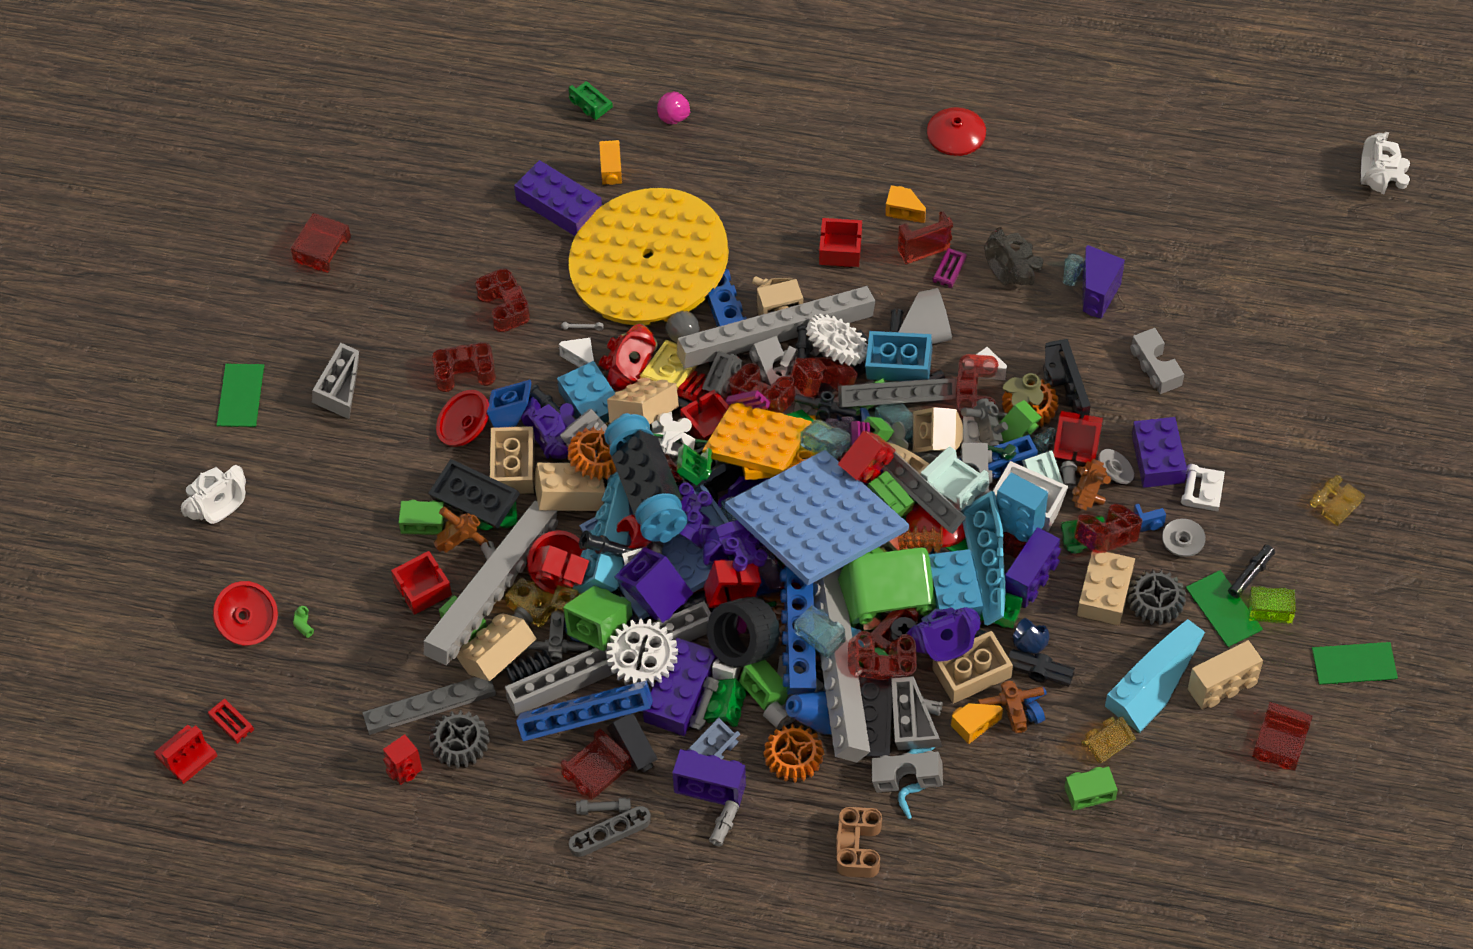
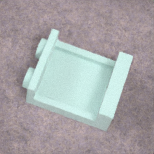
(955, 479)

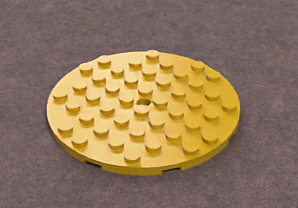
(685, 264)

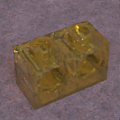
(534, 598)

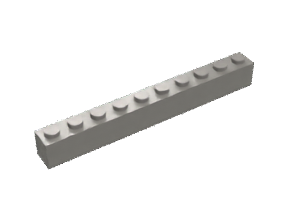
(742, 335)
(488, 585)
(593, 664)
(841, 687)

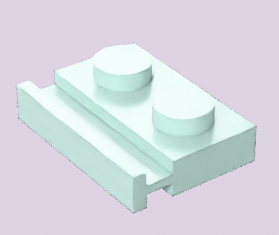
(1045, 465)

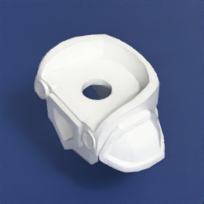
(1379, 168)
(672, 432)
(215, 494)

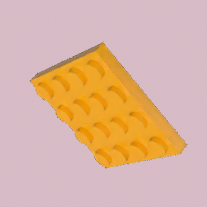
(756, 439)

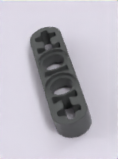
(608, 828)

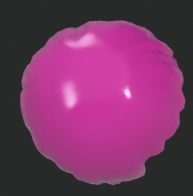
(673, 108)

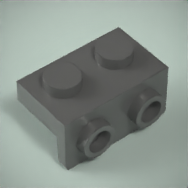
(721, 372)

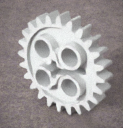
(837, 339)
(622, 649)

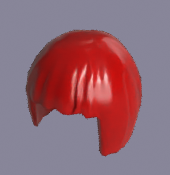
(630, 525)

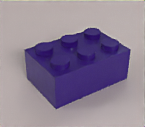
(1159, 452)
(1033, 566)
(709, 777)

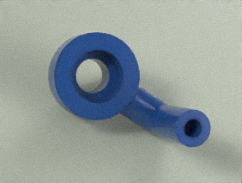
(1034, 711)

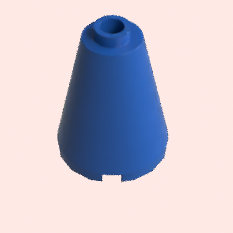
(810, 710)

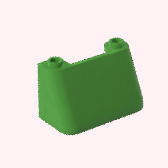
(888, 584)

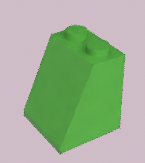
(596, 616)

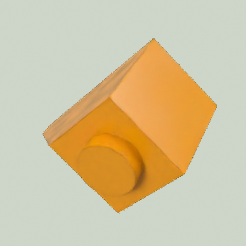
(610, 162)
(904, 205)
(975, 720)

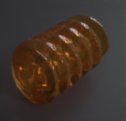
(922, 539)

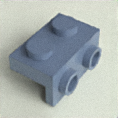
(715, 740)

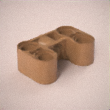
(848, 842)

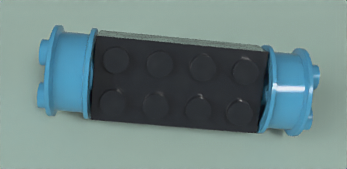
(646, 477)

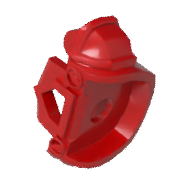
(621, 369)

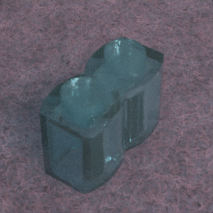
(822, 436)

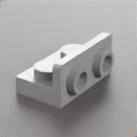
(587, 421)

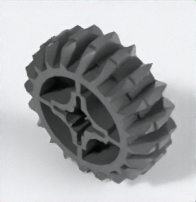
(1147, 604)
(453, 749)

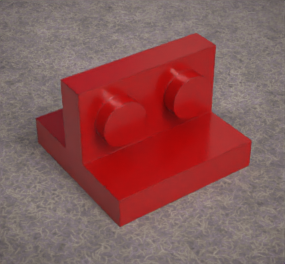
(186, 753)

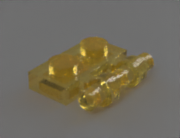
(1342, 504)

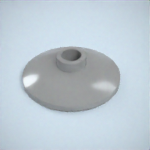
(1117, 466)
(1183, 530)

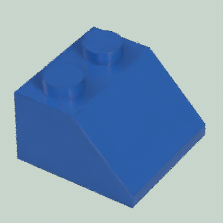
(508, 404)

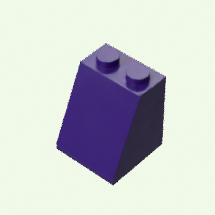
(1100, 280)
(654, 584)

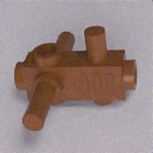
(1092, 477)
(457, 530)
(1011, 698)

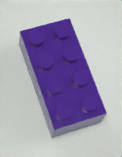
(556, 197)
(681, 692)

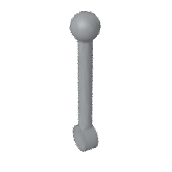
(598, 326)

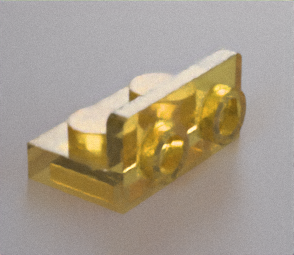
(1109, 738)

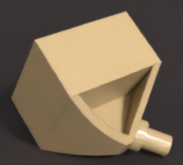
(777, 294)
(936, 429)

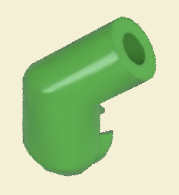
(300, 621)

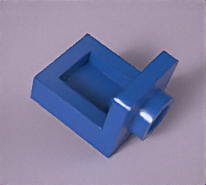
(1151, 520)

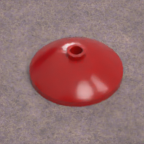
(956, 131)
(462, 418)
(920, 517)
(559, 539)
(254, 603)

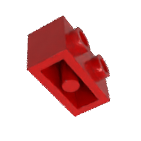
(402, 760)

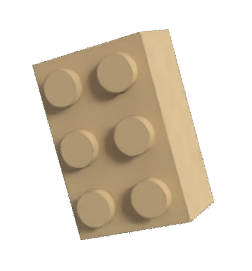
(644, 399)
(513, 457)
(564, 490)
(1106, 587)
(495, 646)
(975, 670)
(1225, 675)

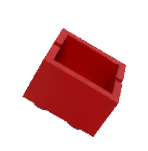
(840, 242)
(711, 412)
(1077, 436)
(867, 457)
(553, 565)
(419, 582)
(738, 584)

